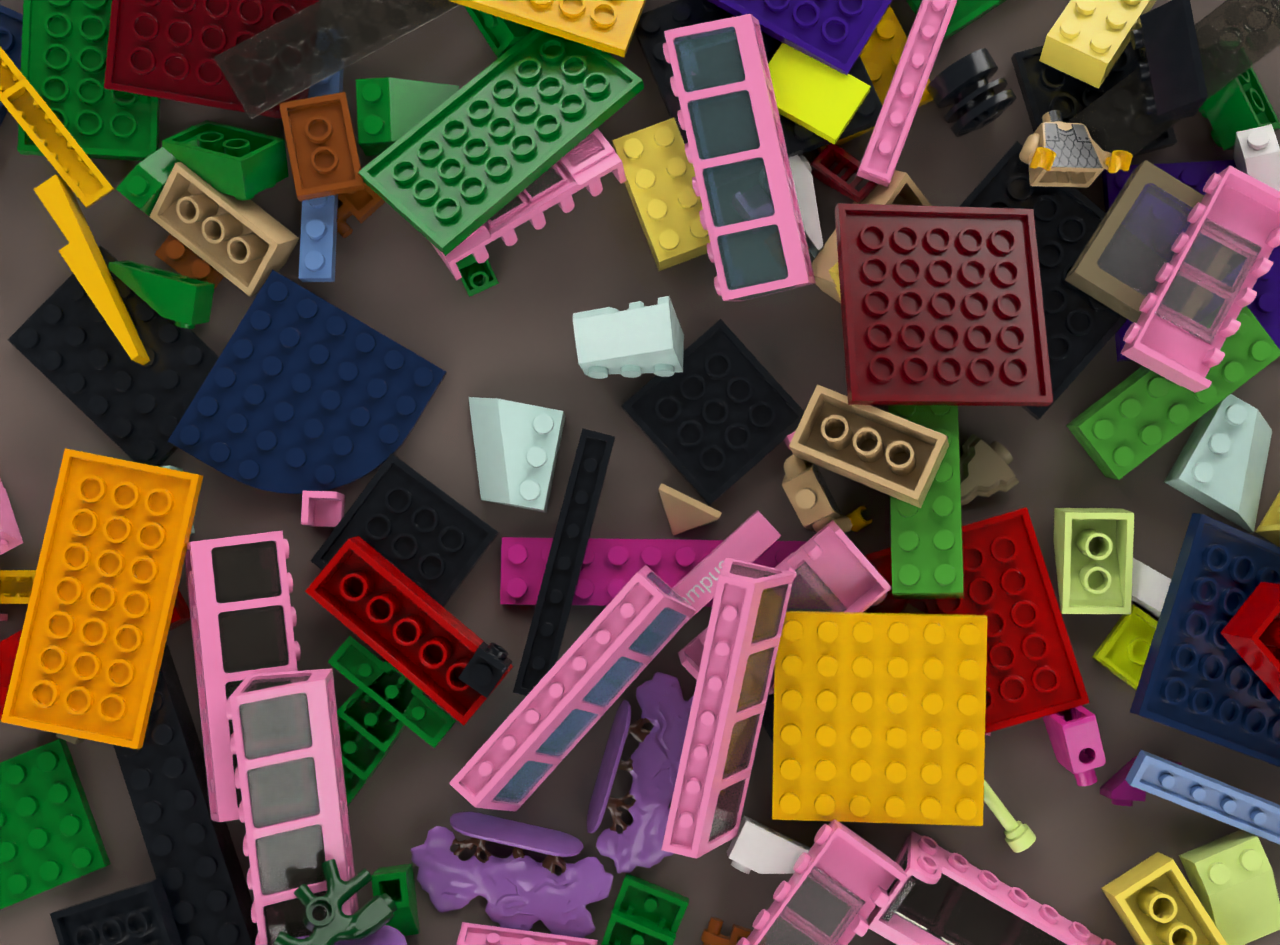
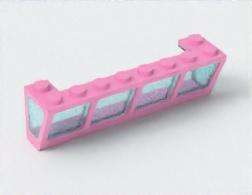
(738, 158)
(574, 694)

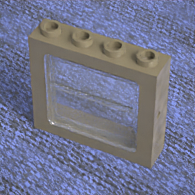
(1134, 240)

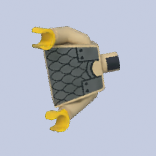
(1067, 155)
(813, 499)

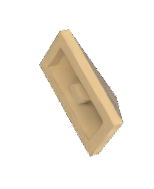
(685, 512)

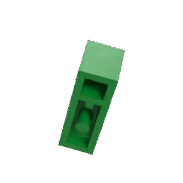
(148, 179)
(168, 293)

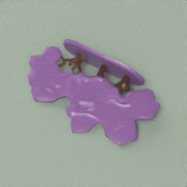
(653, 771)
(515, 886)

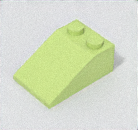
(1094, 559)
(1235, 886)

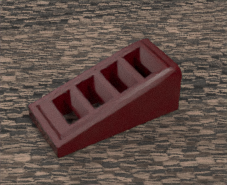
(832, 154)

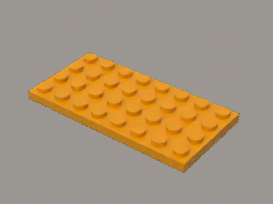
(102, 599)

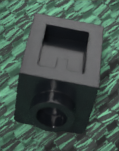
(486, 668)

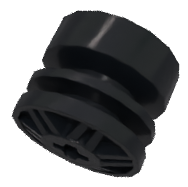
(968, 88)

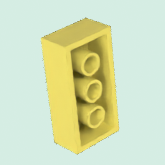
(1092, 37)
(663, 192)
(1161, 905)

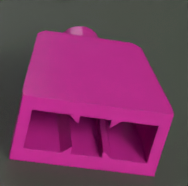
(1076, 743)

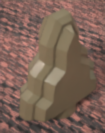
(984, 469)

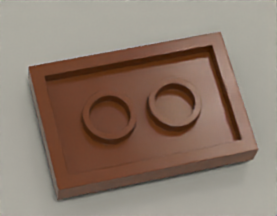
(321, 146)

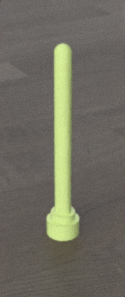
(1018, 835)

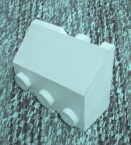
(630, 340)
(515, 451)
(1225, 461)

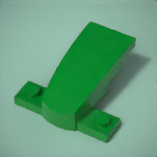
(379, 713)
(644, 914)

